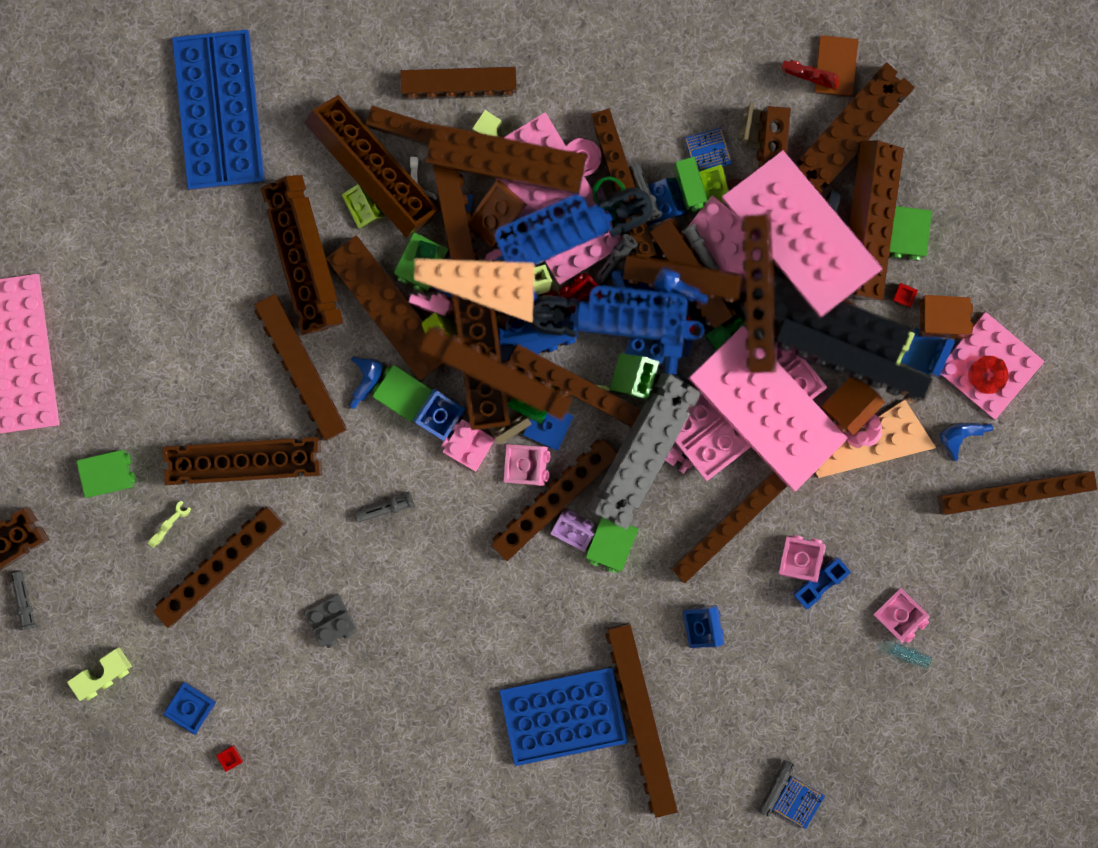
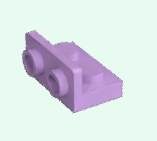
(574, 529)

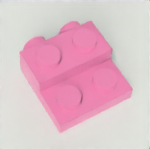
(438, 304)
(467, 445)
(526, 464)
(802, 558)
(902, 616)

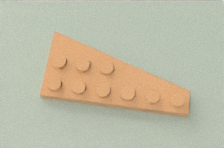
(493, 284)
(900, 437)

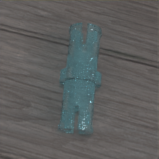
(911, 655)

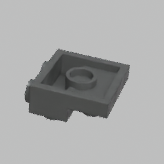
(331, 621)

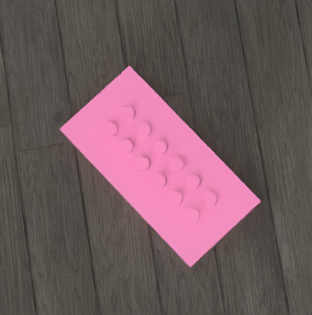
(807, 234)
(768, 411)
(711, 440)

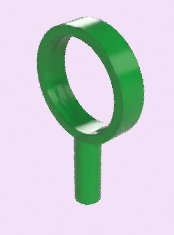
(615, 219)

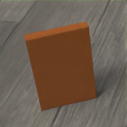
(838, 57)
(496, 210)

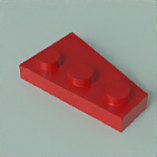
(811, 74)

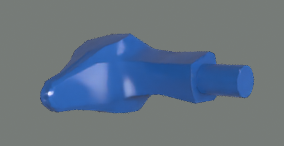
(669, 281)
(372, 373)
(954, 435)

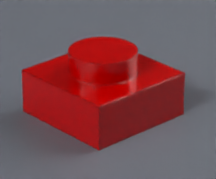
(905, 295)
(229, 758)

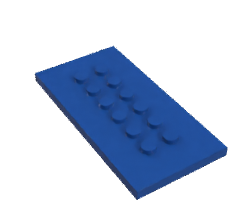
(218, 109)

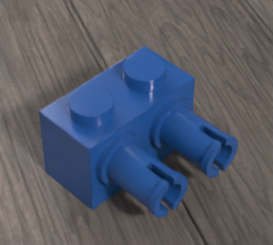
(646, 348)

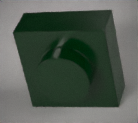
(426, 251)

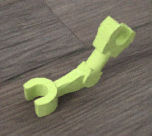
(158, 537)

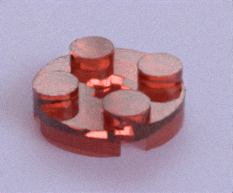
(980, 366)

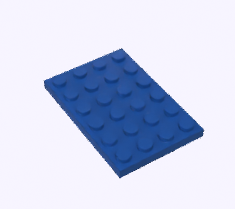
(563, 716)

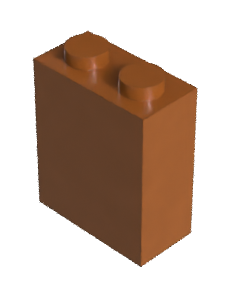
(946, 317)
(852, 405)

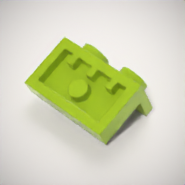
(714, 182)
(361, 206)

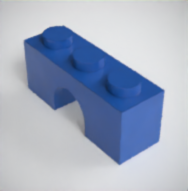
(829, 575)

